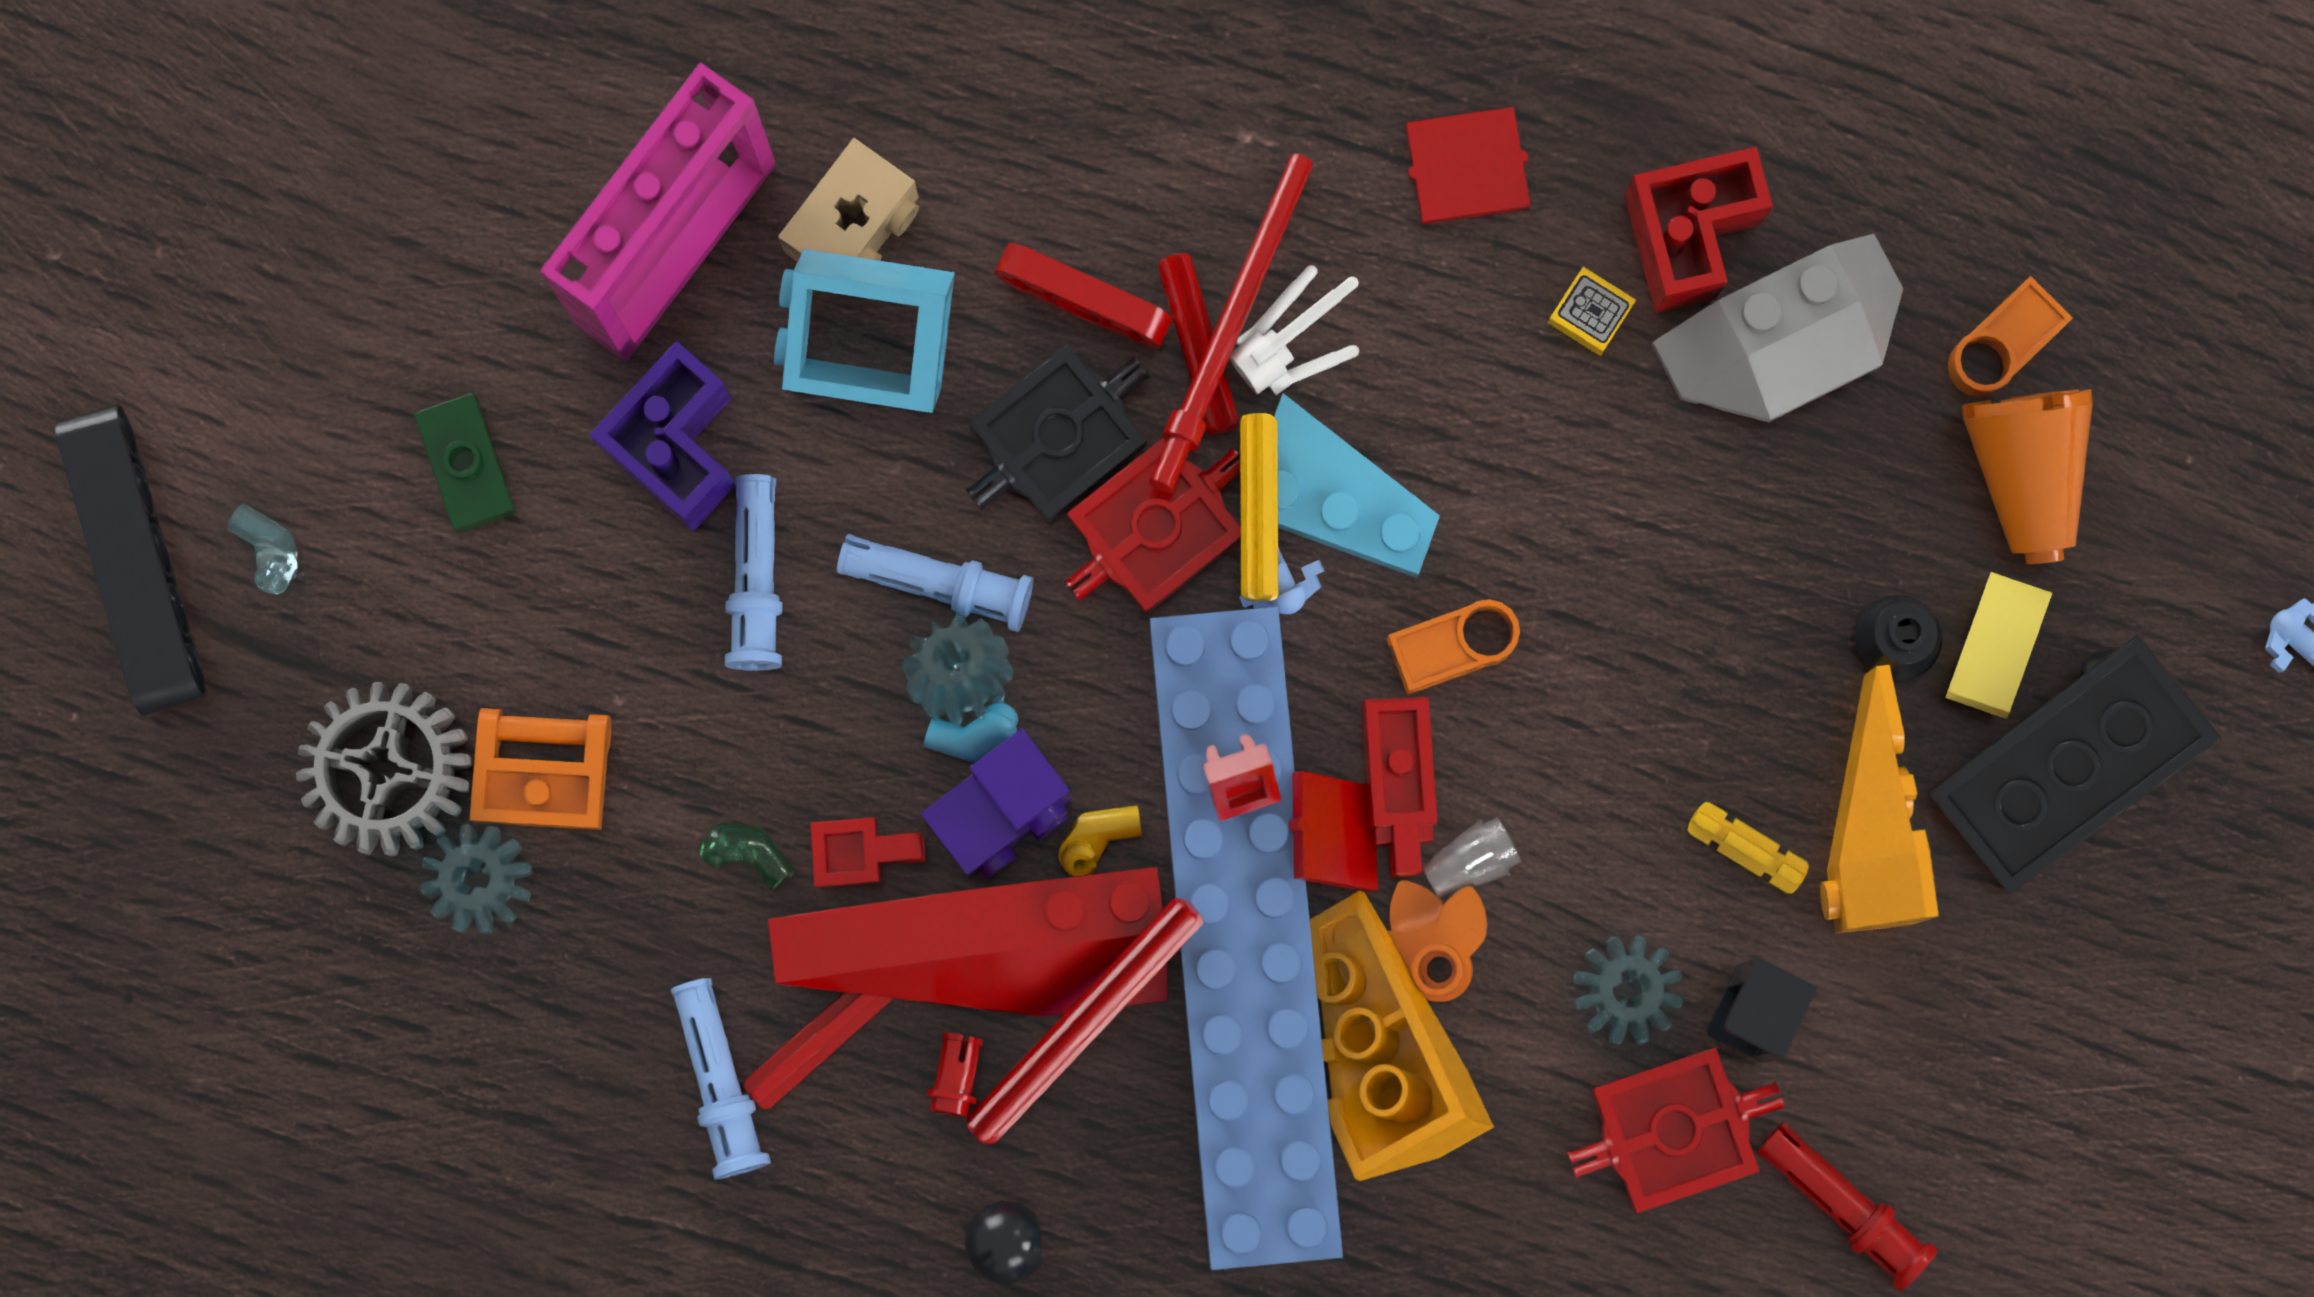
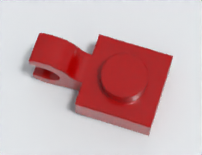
(853, 852)

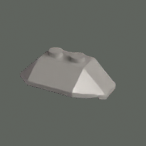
(1787, 334)

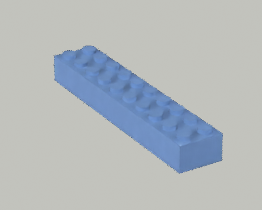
(1252, 958)

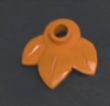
(1429, 929)

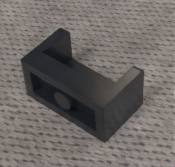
(1760, 1010)

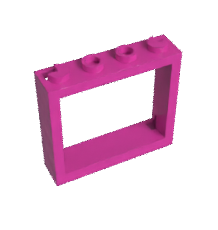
(661, 213)

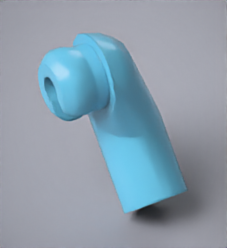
(976, 738)

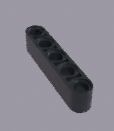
(130, 560)

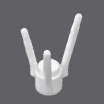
(1263, 357)

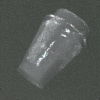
(1473, 858)

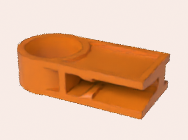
(2015, 331)
(1437, 647)

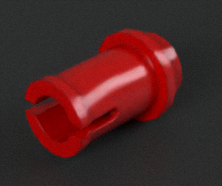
(955, 1077)

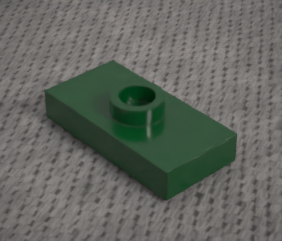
(465, 463)

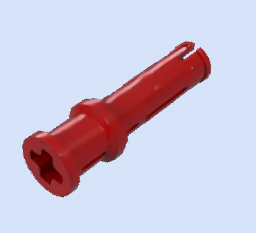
(1868, 1225)

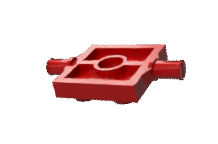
(1152, 537)
(1675, 1130)

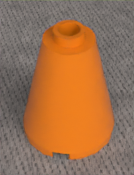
(2034, 466)

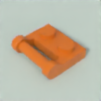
(539, 790)

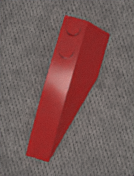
(981, 948)

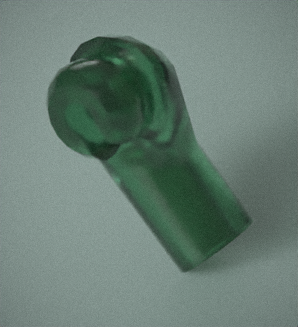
(746, 844)

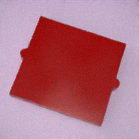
(1467, 165)
(1332, 832)

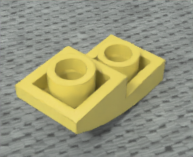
(1998, 645)

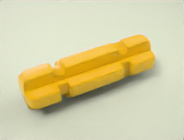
(1748, 847)

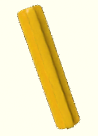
(1259, 507)

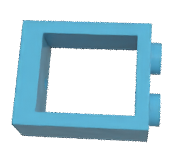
(872, 280)

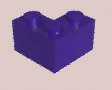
(655, 430)
(999, 806)

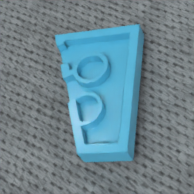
(1344, 498)

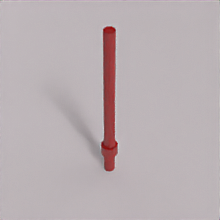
(1186, 425)

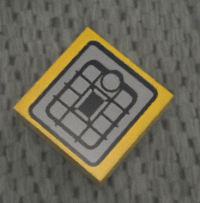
(1591, 311)

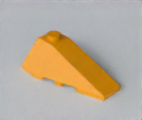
(1876, 862)
(1390, 1064)

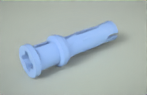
(964, 587)
(754, 601)
(725, 1108)

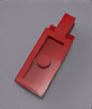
(1400, 779)

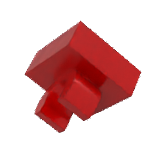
(1241, 780)

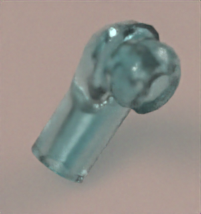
(273, 548)

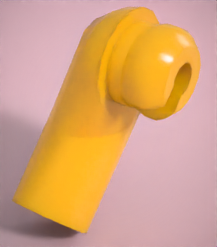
(1092, 834)

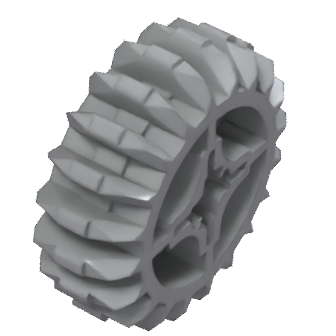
(388, 740)

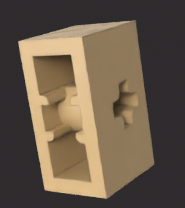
(853, 184)

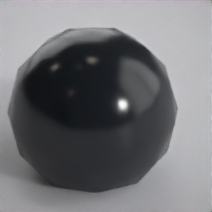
(1004, 1242)

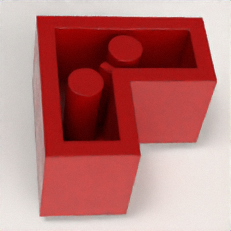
(1681, 213)

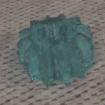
(935, 662)
(482, 900)
(1645, 1004)

